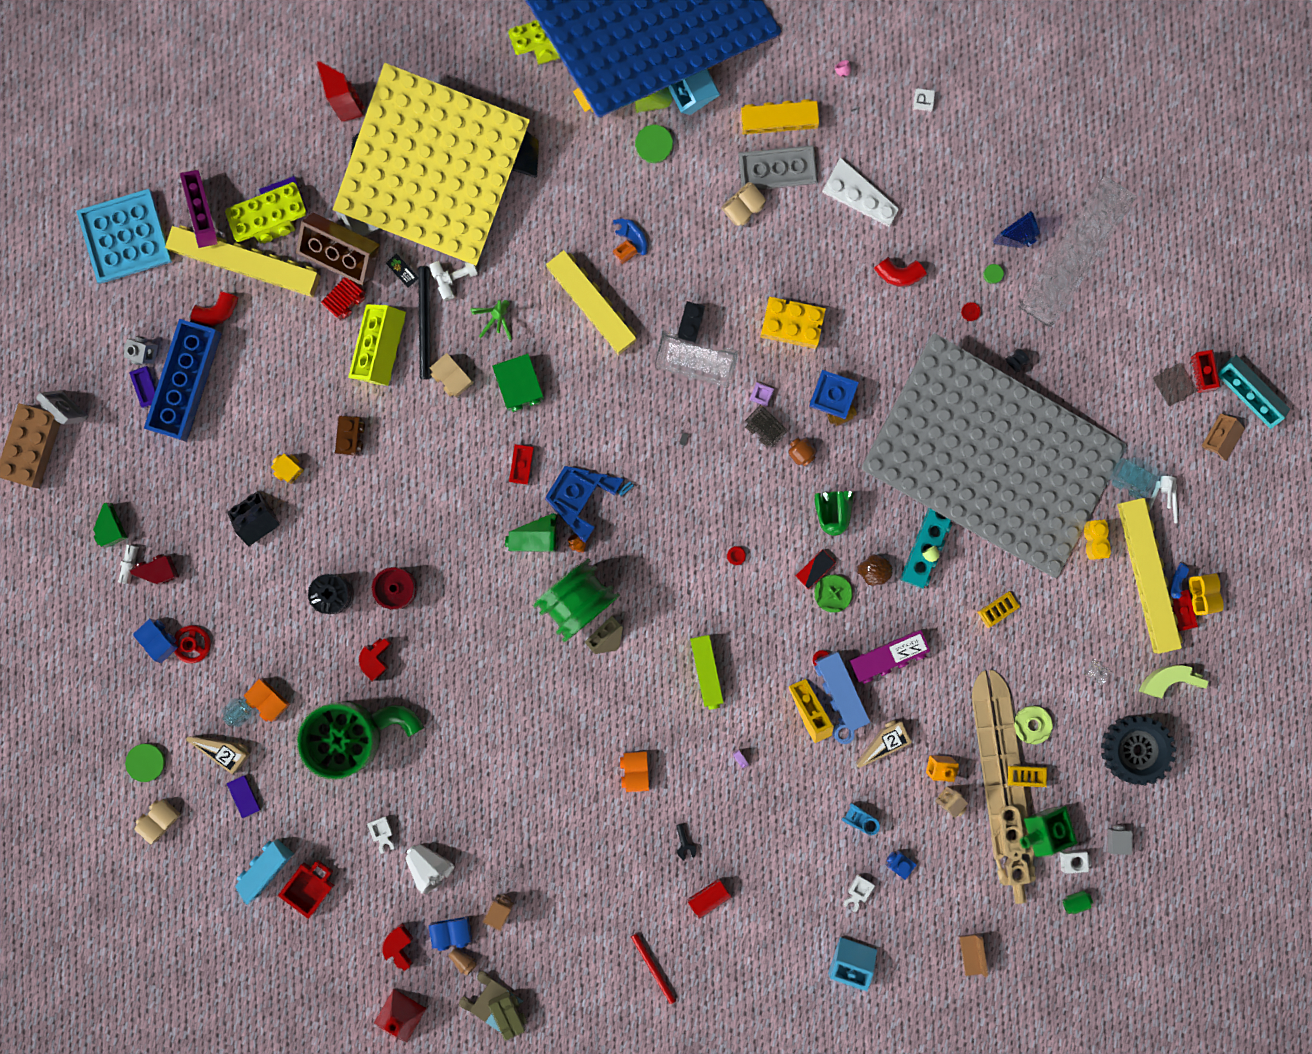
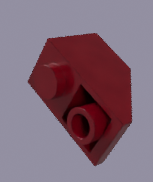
(157, 571)

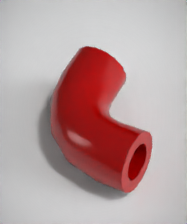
(900, 276)
(217, 314)

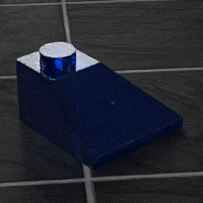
(1019, 233)

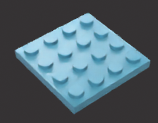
(124, 236)

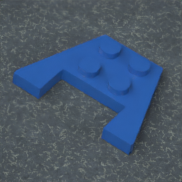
(572, 493)

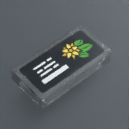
(402, 271)

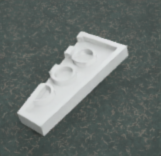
(859, 194)

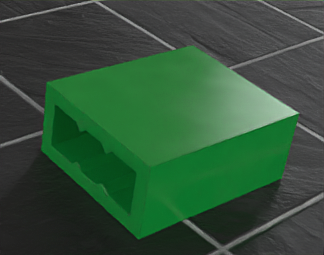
(518, 383)

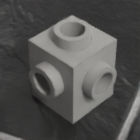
(140, 351)

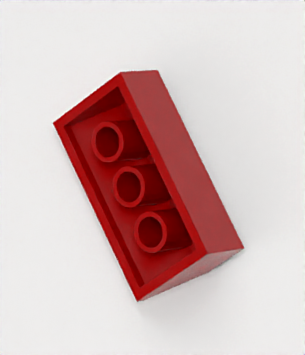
(340, 93)

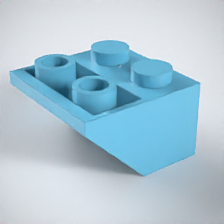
(694, 92)
(853, 964)

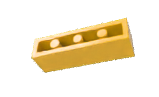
(779, 117)

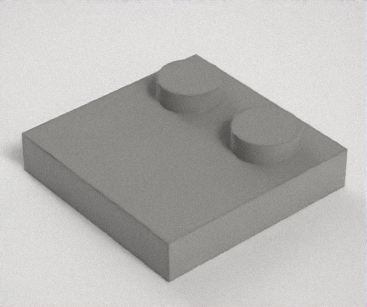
(61, 407)

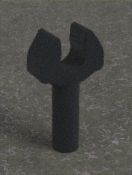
(684, 842)

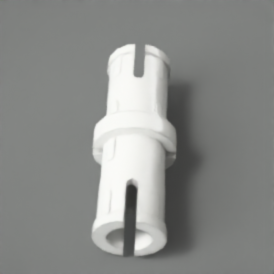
(128, 564)

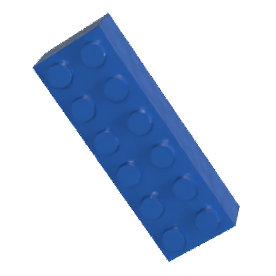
(183, 380)

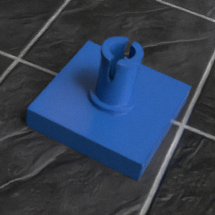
(833, 394)

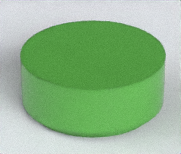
(993, 274)

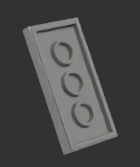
(778, 167)

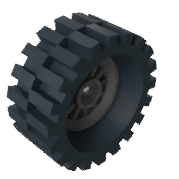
(1153, 765)

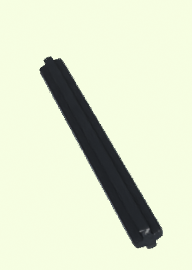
(424, 322)

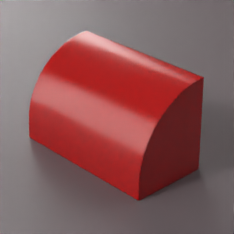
(709, 898)

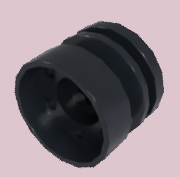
(342, 594)

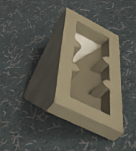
(606, 637)

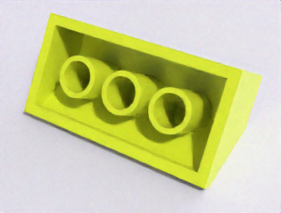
(377, 344)

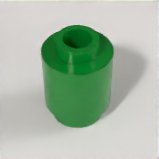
(1077, 902)

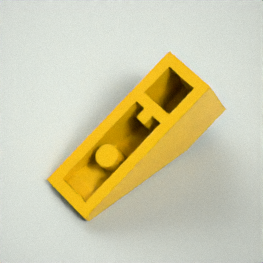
(811, 711)

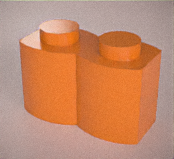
(266, 700)
(635, 770)

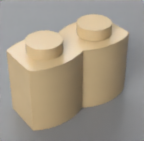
(743, 204)
(451, 376)
(157, 821)

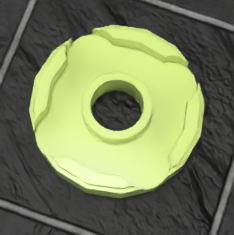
(1044, 724)

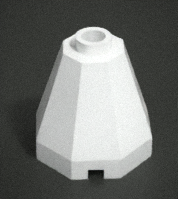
(427, 868)

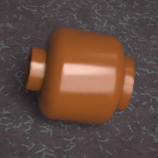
(802, 451)

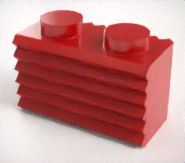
(343, 298)
(1205, 371)

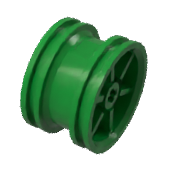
(576, 599)

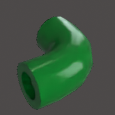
(398, 715)

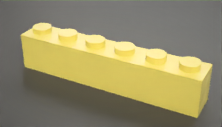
(591, 302)

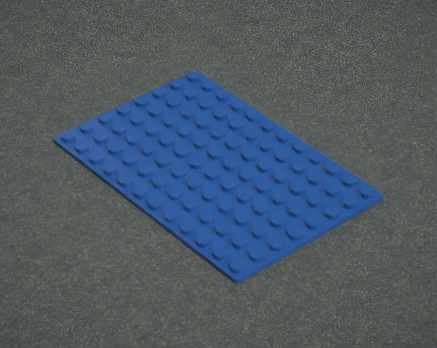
(642, 46)

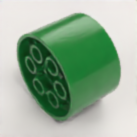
(311, 752)

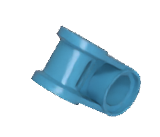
(860, 819)

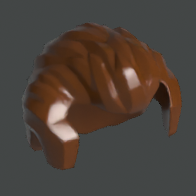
(875, 570)

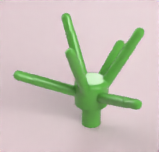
(498, 313)

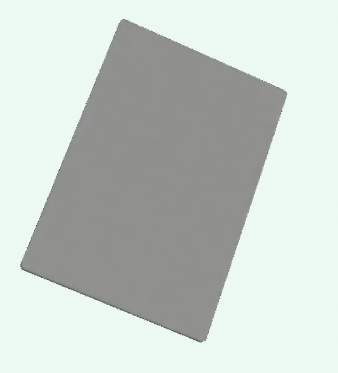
(993, 456)

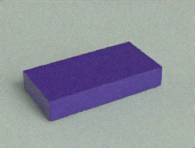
(143, 385)
(243, 796)

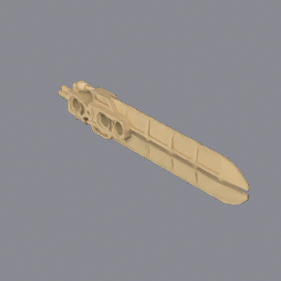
(993, 781)

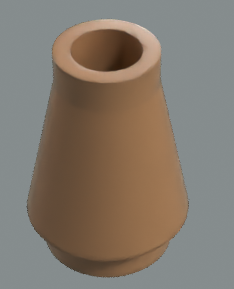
(462, 961)

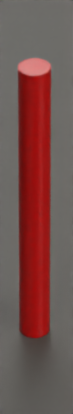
(653, 968)

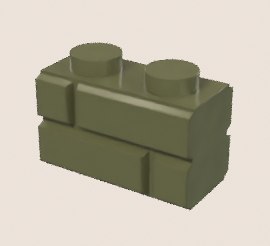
(507, 1015)

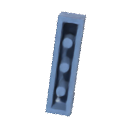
(843, 695)

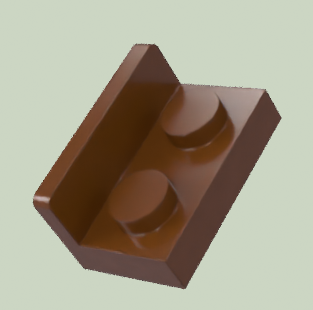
(349, 435)

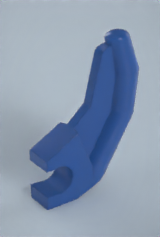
(634, 233)
(1180, 574)

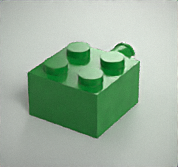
(1049, 832)

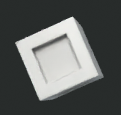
(1066, 861)

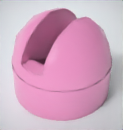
(843, 68)

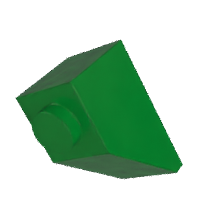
(108, 527)

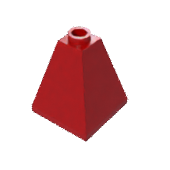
(400, 1016)

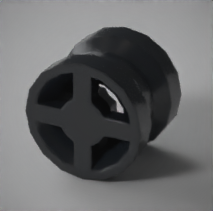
(1018, 360)

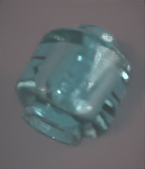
(236, 712)

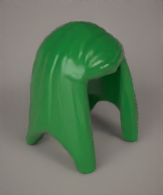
(834, 511)

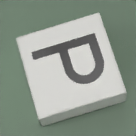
(923, 99)

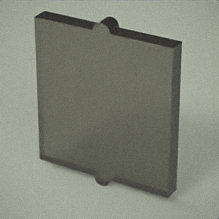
(1174, 384)

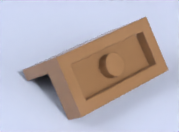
(1223, 436)
(973, 955)

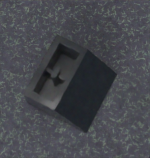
(253, 518)

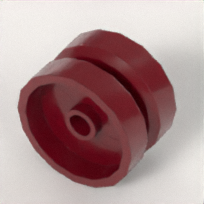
(405, 592)

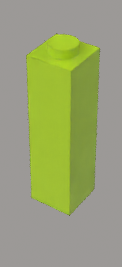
(706, 672)

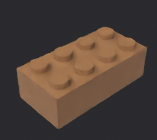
(28, 446)

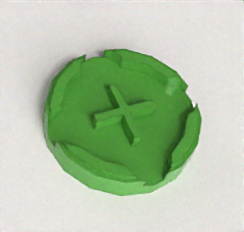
(653, 143)
(833, 593)
(145, 762)

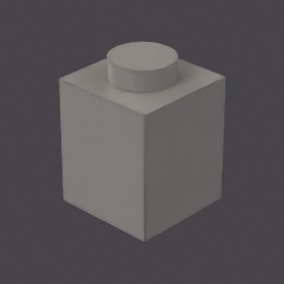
(1119, 840)

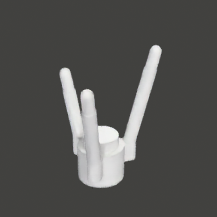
(1167, 485)

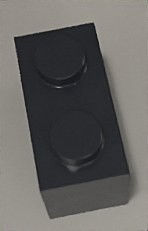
(691, 322)

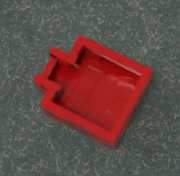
(306, 890)

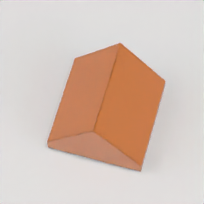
(625, 251)

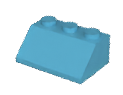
(262, 870)

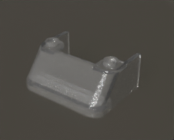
(695, 361)

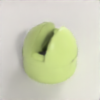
(931, 554)

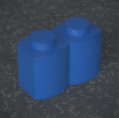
(155, 640)
(450, 932)

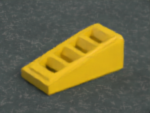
(985, 617)
(1041, 776)

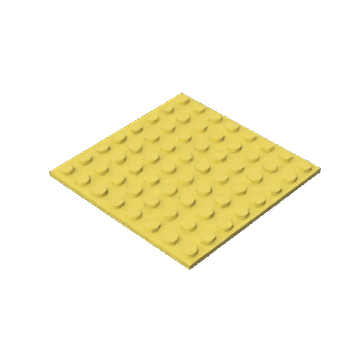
(430, 164)

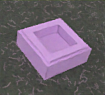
(761, 394)

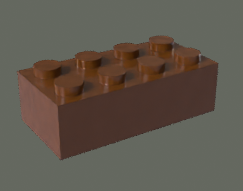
(337, 248)

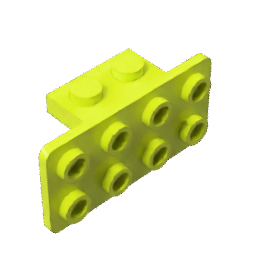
(530, 38)
(267, 214)

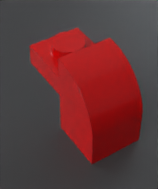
(369, 659)
(393, 945)

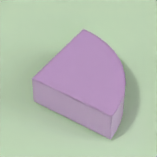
(740, 759)

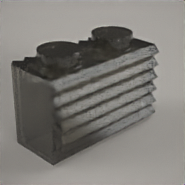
(765, 426)

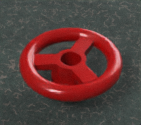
(184, 644)

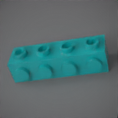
(1253, 391)

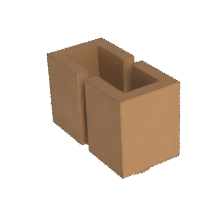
(498, 911)

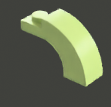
(1163, 677)

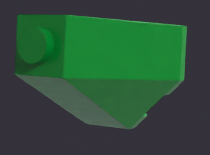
(534, 536)

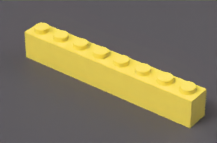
(245, 262)
(1149, 576)

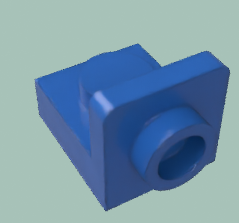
(900, 864)

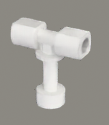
(445, 279)

